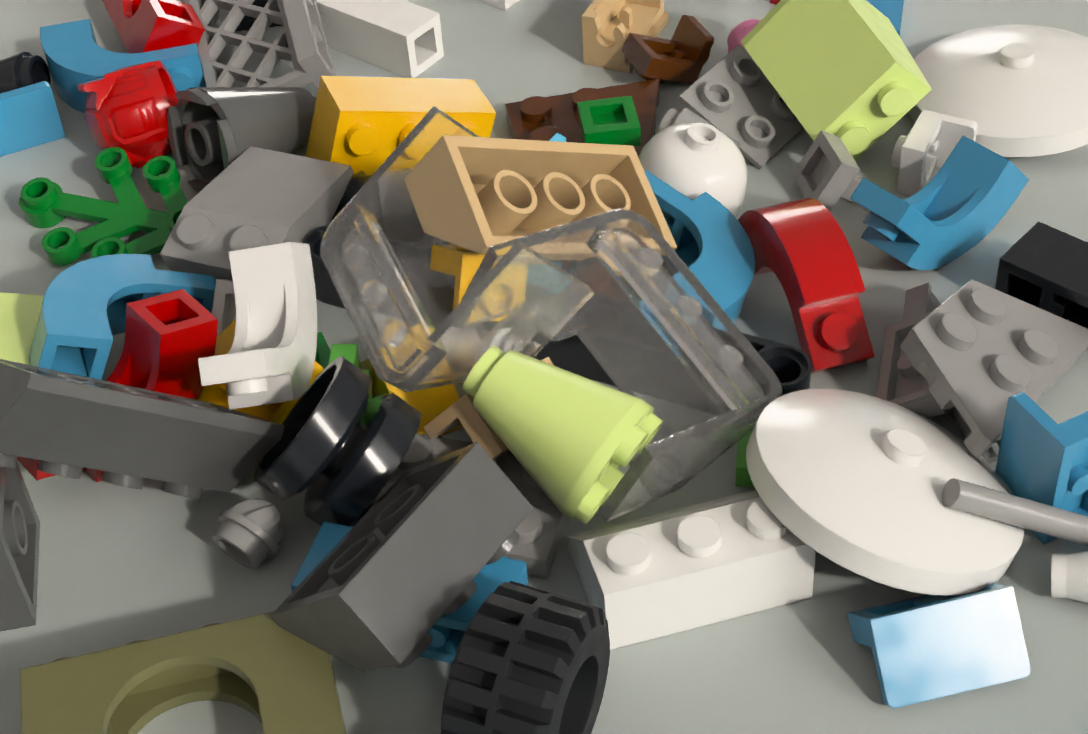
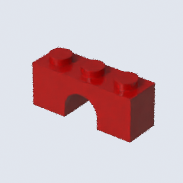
(154, 24)

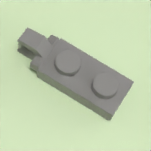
(897, 377)

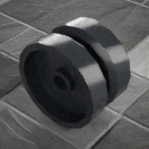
(339, 445)

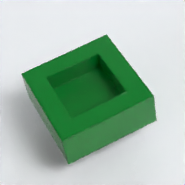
(609, 121)

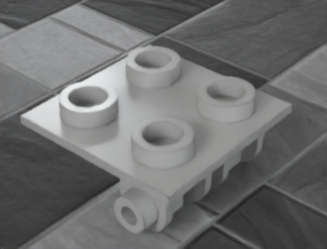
(744, 106)

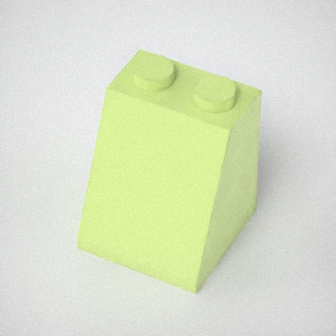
(837, 68)

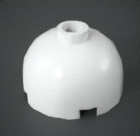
(697, 161)

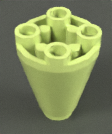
(561, 426)

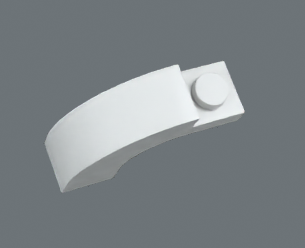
(273, 330)

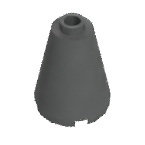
(220, 123)

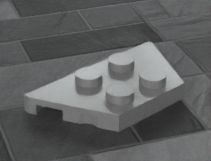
(986, 349)

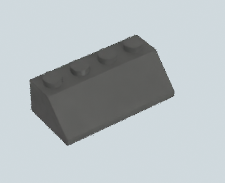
(126, 432)

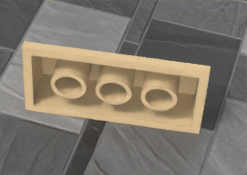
(504, 189)

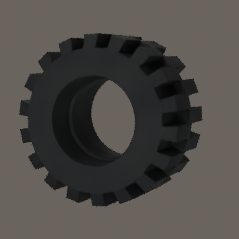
(528, 666)

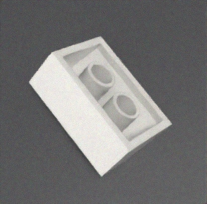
(691, 567)

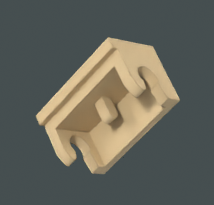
(608, 25)

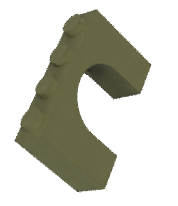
(235, 662)

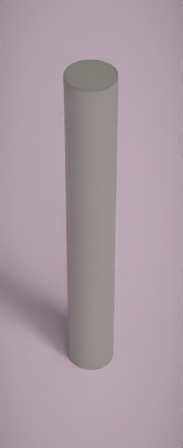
(1015, 510)

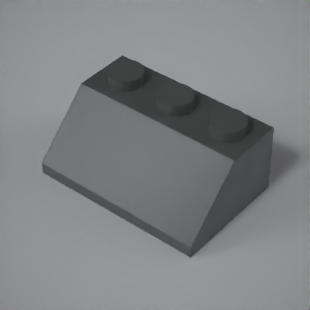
(408, 562)

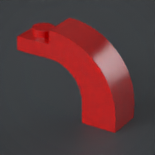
(818, 277)
(159, 351)

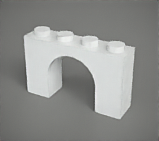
(388, 32)

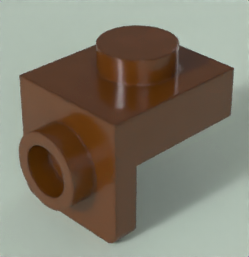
(672, 59)

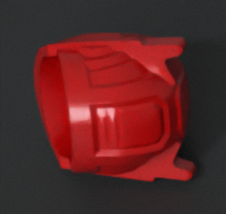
(131, 110)

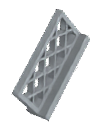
(301, 32)

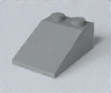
(251, 204)

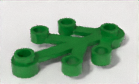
(47, 206)

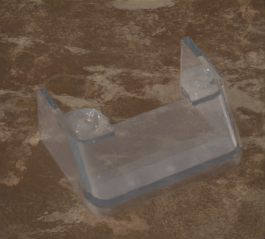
(406, 310)
(657, 341)

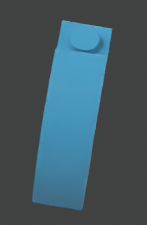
(77, 59)
(948, 213)
(709, 244)
(89, 307)

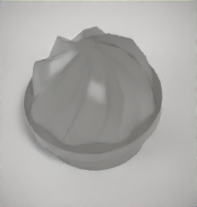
(250, 532)

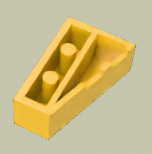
(368, 117)

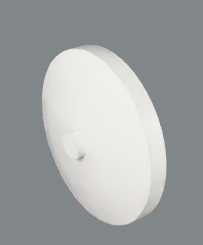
(1016, 83)
(868, 487)

